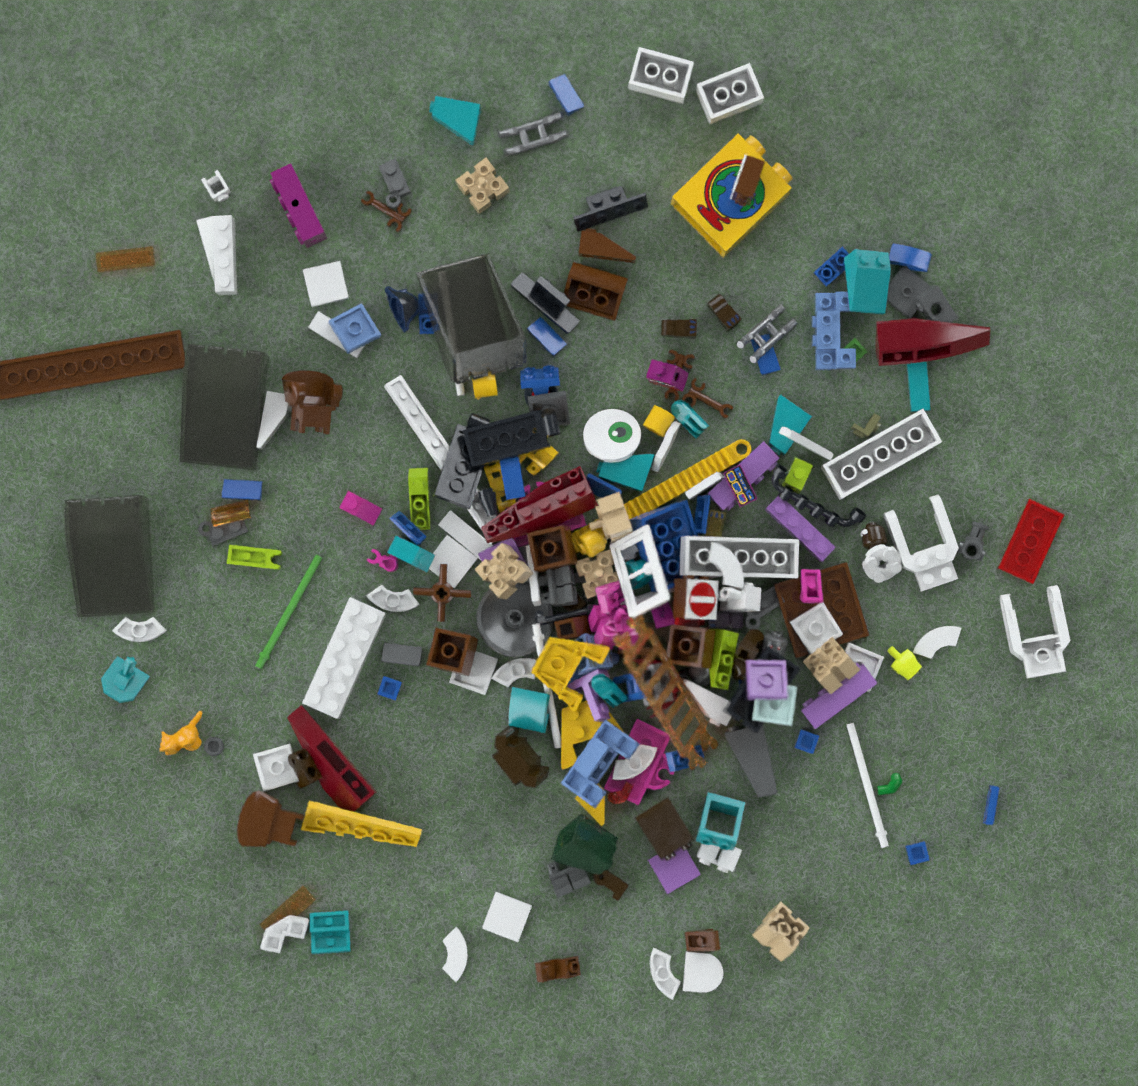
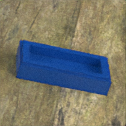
(991, 804)

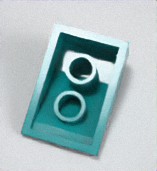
(867, 280)

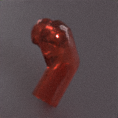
(622, 795)

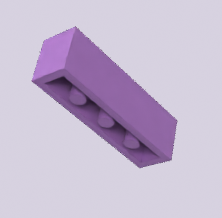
(753, 466)
(800, 528)
(828, 705)

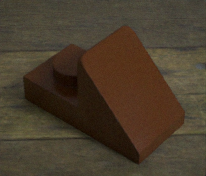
(702, 940)

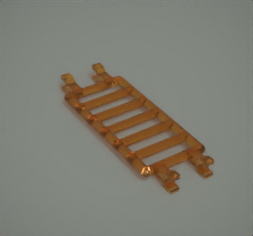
(630, 652)

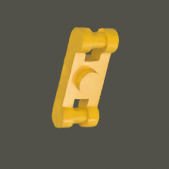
(498, 486)

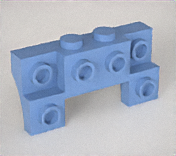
(827, 332)
(596, 759)

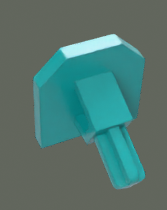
(123, 680)

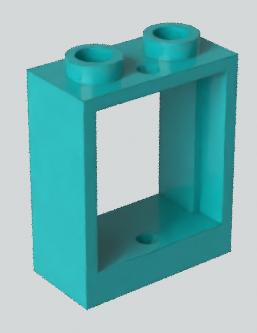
(726, 806)

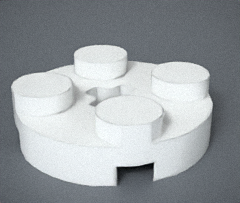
(886, 571)

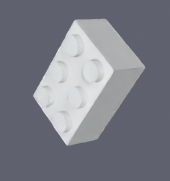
(660, 75)
(729, 93)

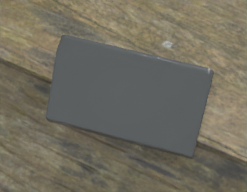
(401, 654)

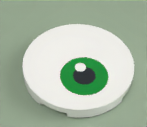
(612, 435)

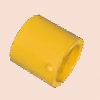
(485, 386)
(658, 421)

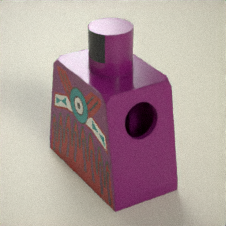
(664, 375)

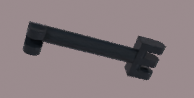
(539, 615)

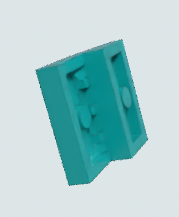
(528, 709)
(330, 932)

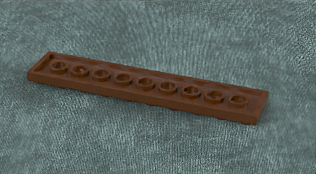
(91, 364)

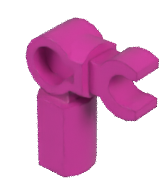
(388, 563)

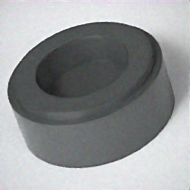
(214, 746)

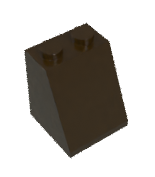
(665, 829)

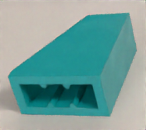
(457, 116)
(787, 416)
(627, 473)

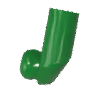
(892, 787)

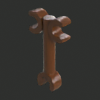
(397, 217)
(680, 360)
(694, 393)

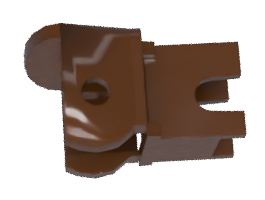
(308, 395)
(265, 821)

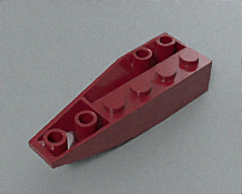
(925, 340)
(543, 507)
(339, 775)

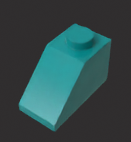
(411, 554)
(642, 579)

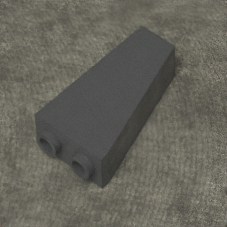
(754, 758)

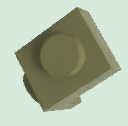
(871, 426)

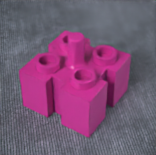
(609, 624)

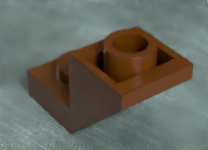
(557, 969)

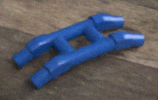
(634, 690)

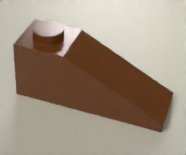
(600, 247)

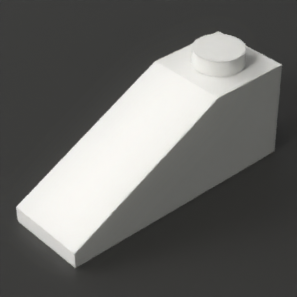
(273, 416)
(709, 703)

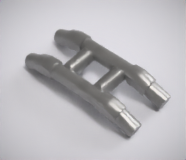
(522, 131)
(776, 335)

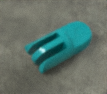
(688, 418)
(608, 690)

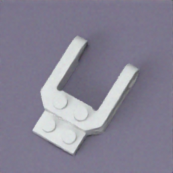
(932, 565)
(1043, 653)

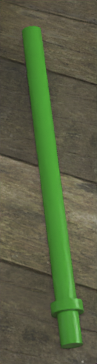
(288, 612)

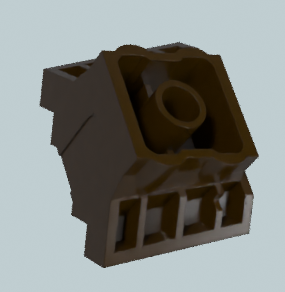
(519, 759)

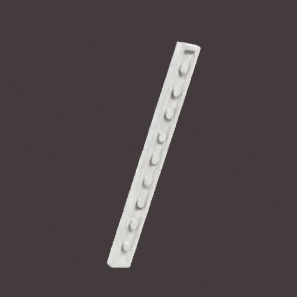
(429, 435)

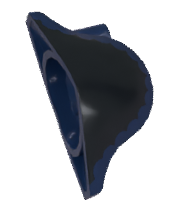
(403, 306)

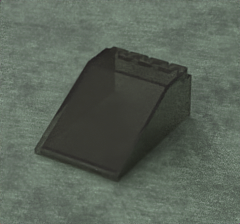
(472, 319)
(222, 406)
(110, 555)

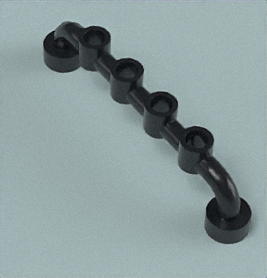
(817, 509)

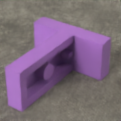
(597, 706)

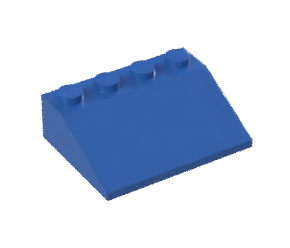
(666, 527)

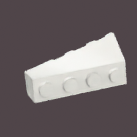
(220, 249)

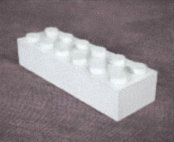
(881, 454)
(756, 556)
(344, 658)

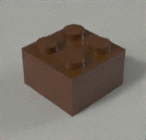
(552, 548)
(691, 646)
(452, 652)

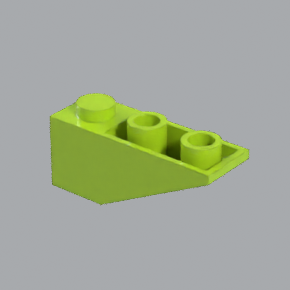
(419, 497)
(722, 658)

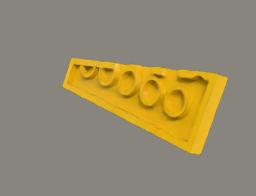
(324, 818)

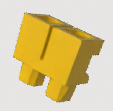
(540, 459)

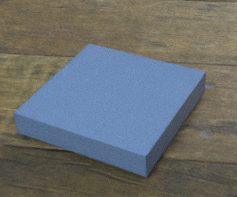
(354, 328)

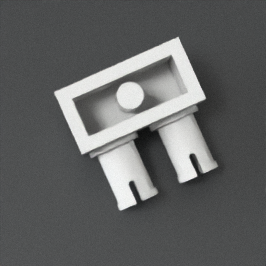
(739, 599)

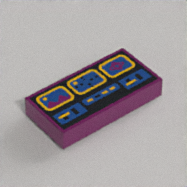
(740, 486)

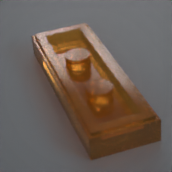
(125, 259)
(292, 906)

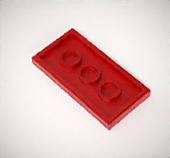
(1031, 541)

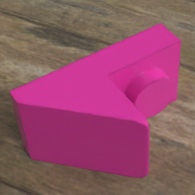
(360, 508)
(811, 586)
(609, 596)

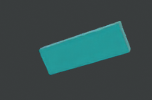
(918, 386)

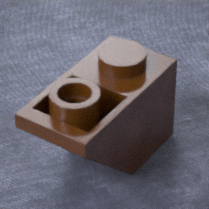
(573, 627)

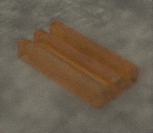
(230, 513)

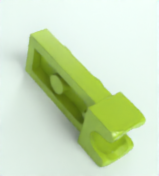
(252, 557)

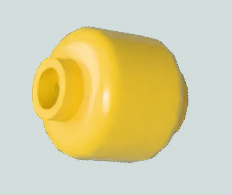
(592, 543)

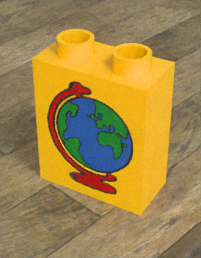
(707, 201)

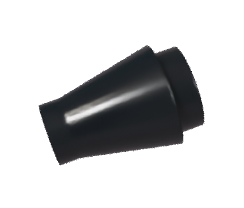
(488, 501)

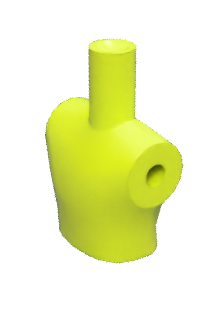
(904, 663)

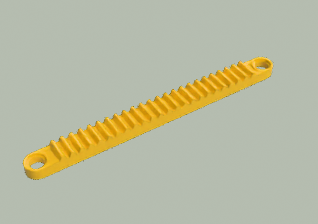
(678, 484)

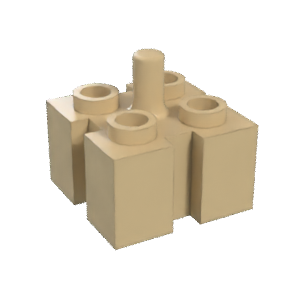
(482, 185)
(612, 518)
(504, 571)
(596, 572)
(831, 665)
(780, 931)

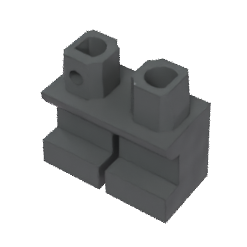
(561, 587)
(561, 882)

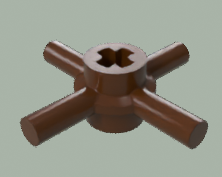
(437, 597)

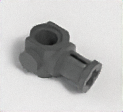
(975, 541)

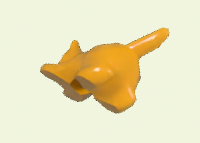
(185, 738)

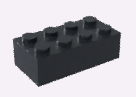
(741, 707)

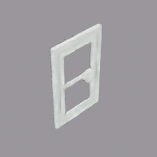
(652, 567)

